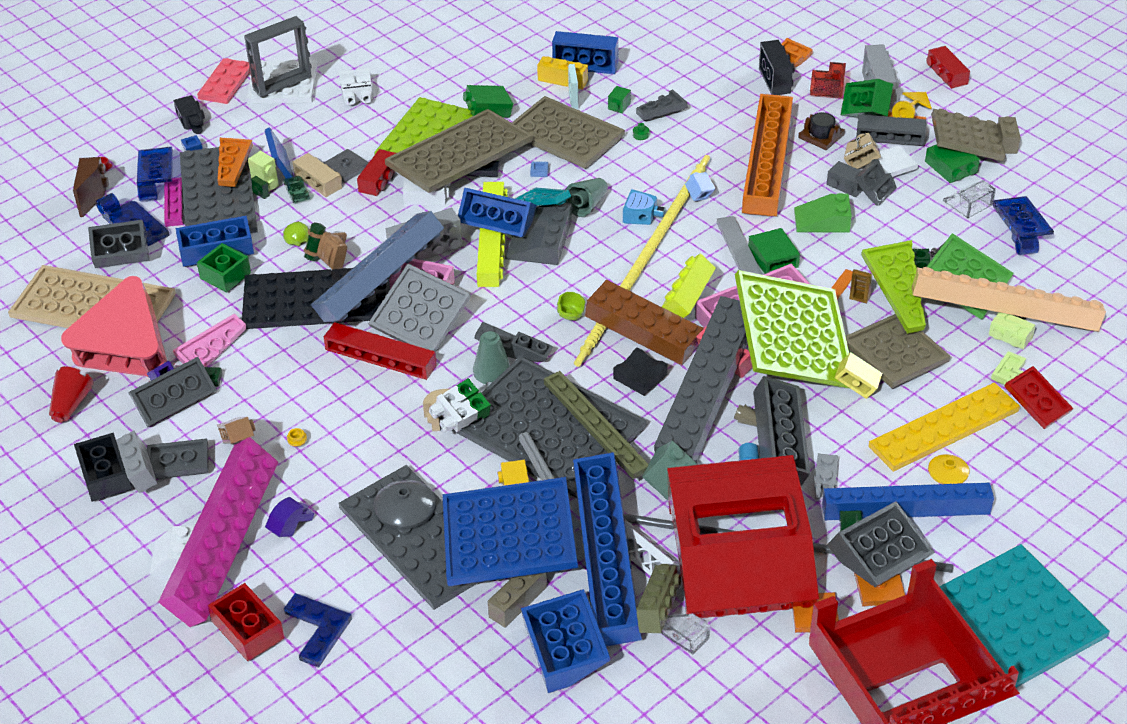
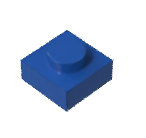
(191, 143)

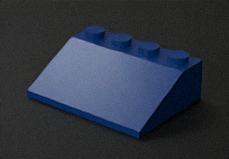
(565, 639)

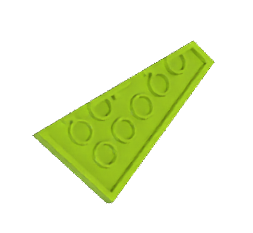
(895, 272)

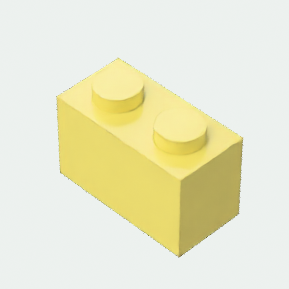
(858, 375)

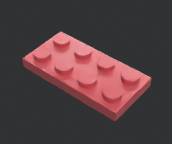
(224, 81)

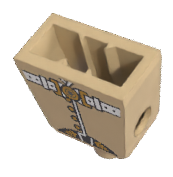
(861, 151)

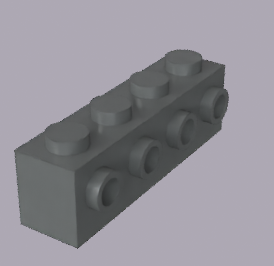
(892, 129)

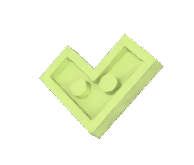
(1008, 368)

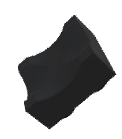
(640, 371)

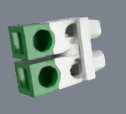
(460, 406)

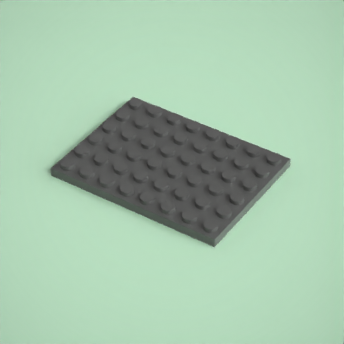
(526, 405)

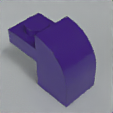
(286, 516)

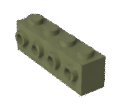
(658, 598)

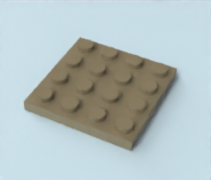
(967, 134)
(895, 352)

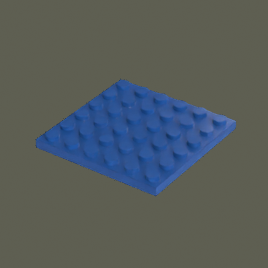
(508, 531)

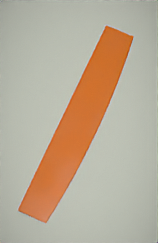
(842, 282)

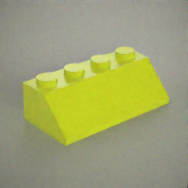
(689, 285)

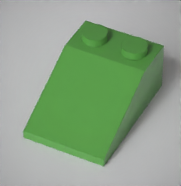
(824, 215)

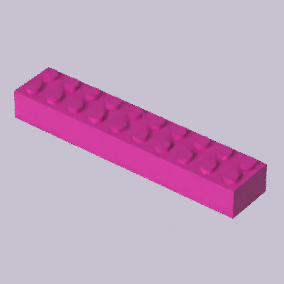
(218, 533)

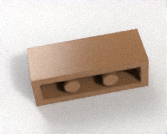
(236, 429)

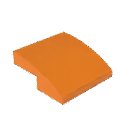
(797, 52)

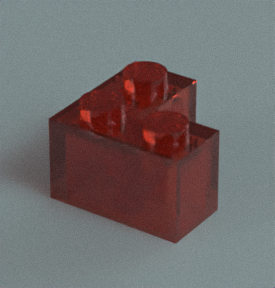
(829, 82)

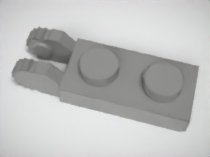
(825, 472)

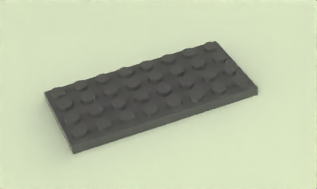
(208, 201)
(413, 552)

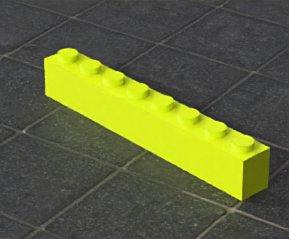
(491, 247)

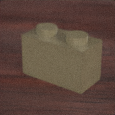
(1009, 134)

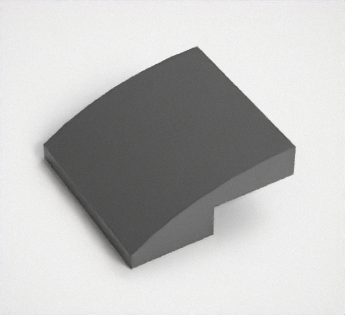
(875, 182)

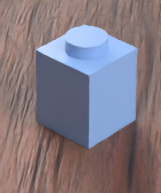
(699, 186)

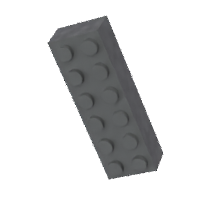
(781, 423)

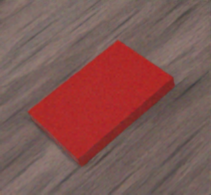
(1038, 397)

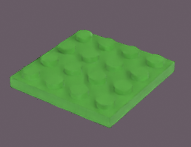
(962, 258)

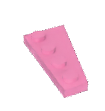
(212, 341)

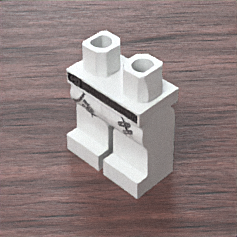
(359, 91)

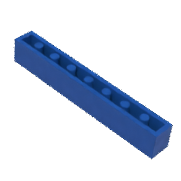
(914, 500)

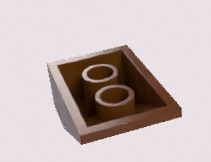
(89, 183)

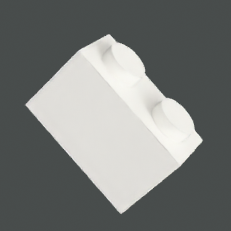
(168, 550)

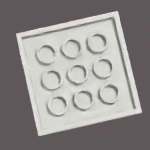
(297, 93)

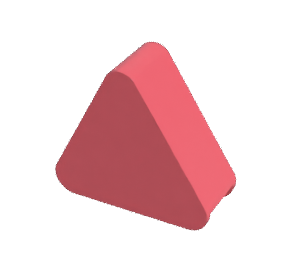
(118, 332)

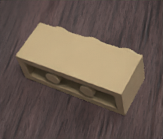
(317, 174)

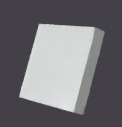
(897, 161)

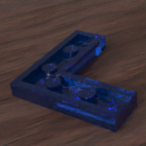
(330, 624)

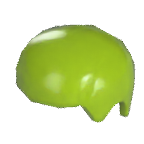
(296, 233)
(570, 305)

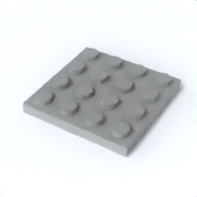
(419, 309)

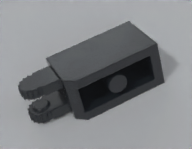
(189, 113)

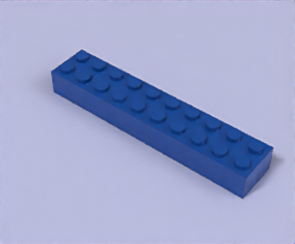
(606, 549)

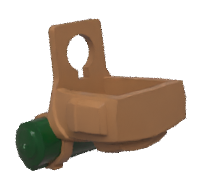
(326, 246)

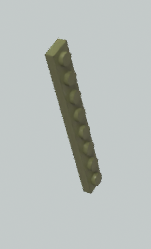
(596, 424)

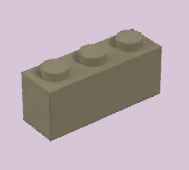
(514, 595)

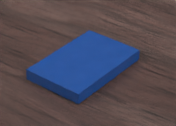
(279, 153)

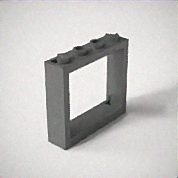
(289, 78)

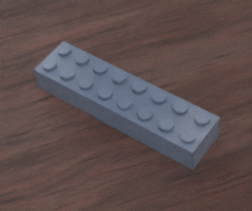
(377, 267)

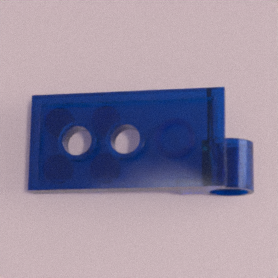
(153, 167)
(131, 211)
(1024, 223)

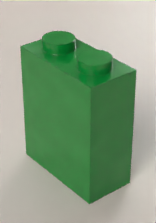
(488, 97)
(951, 163)
(773, 250)

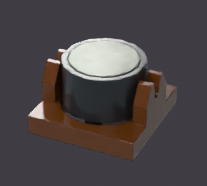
(823, 129)

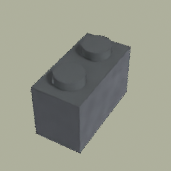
(843, 178)

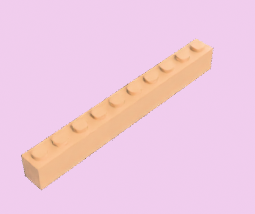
(1008, 299)

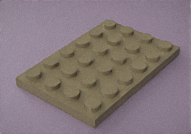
(568, 131)

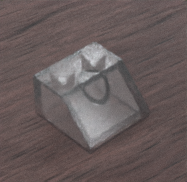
(972, 198)

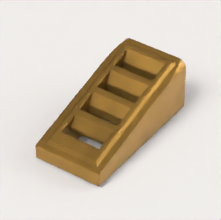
(855, 293)

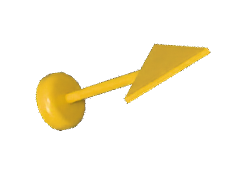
(905, 109)

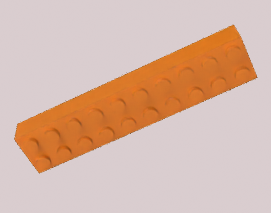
(767, 155)

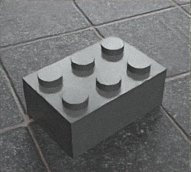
(118, 243)

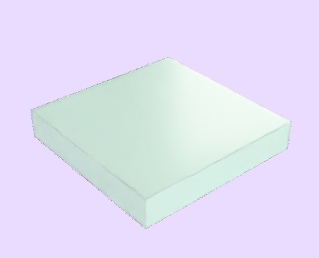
(573, 86)

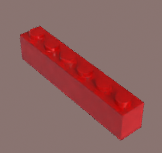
(380, 350)

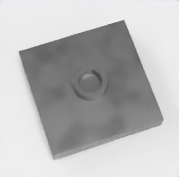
(347, 164)

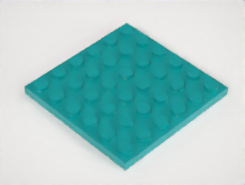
(1023, 614)

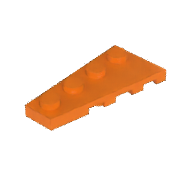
(232, 158)

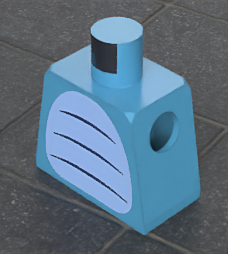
(641, 208)

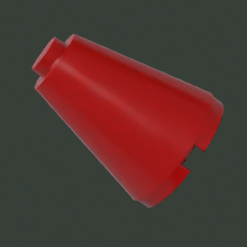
(68, 392)

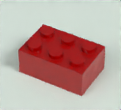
(246, 621)

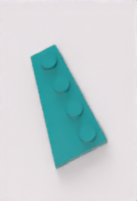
(545, 196)

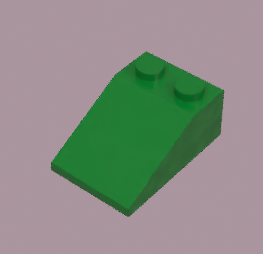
(867, 98)

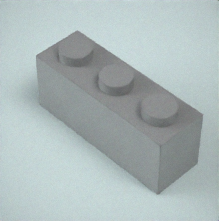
(136, 461)

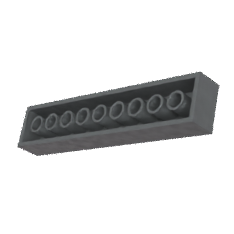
(706, 380)

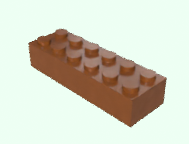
(643, 322)

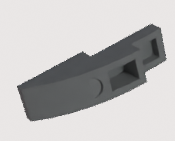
(518, 345)

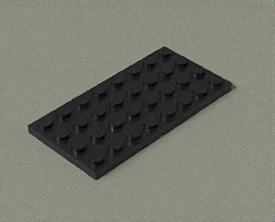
(287, 298)

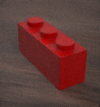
(948, 67)
(375, 174)

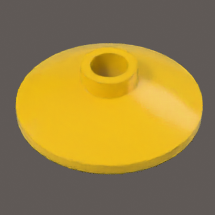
(948, 469)

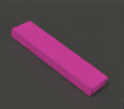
(173, 202)

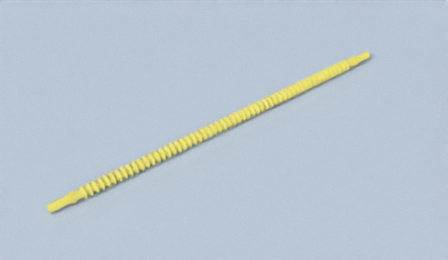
(643, 258)

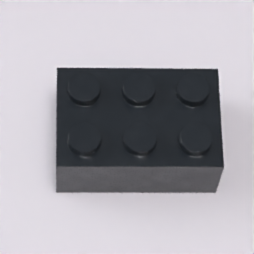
(776, 67)
(102, 467)

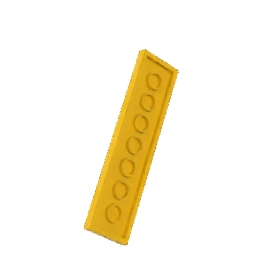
(943, 426)

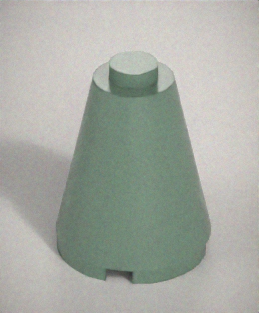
(586, 195)
(490, 358)

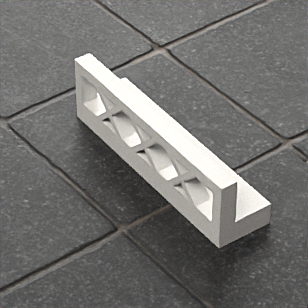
(649, 546)

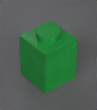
(619, 99)

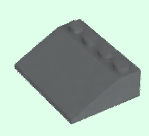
(545, 236)
(880, 545)

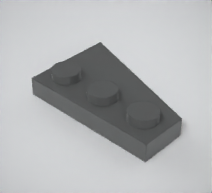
(665, 104)

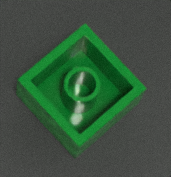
(223, 267)

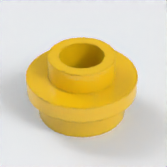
(296, 437)

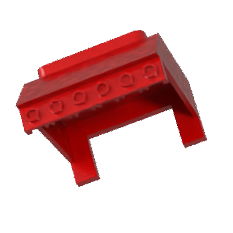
(747, 567)
(903, 640)

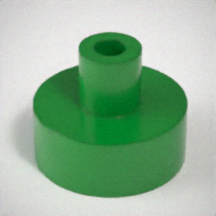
(641, 132)

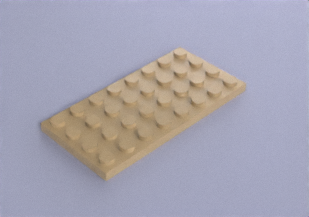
(64, 295)

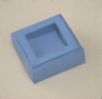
(539, 169)

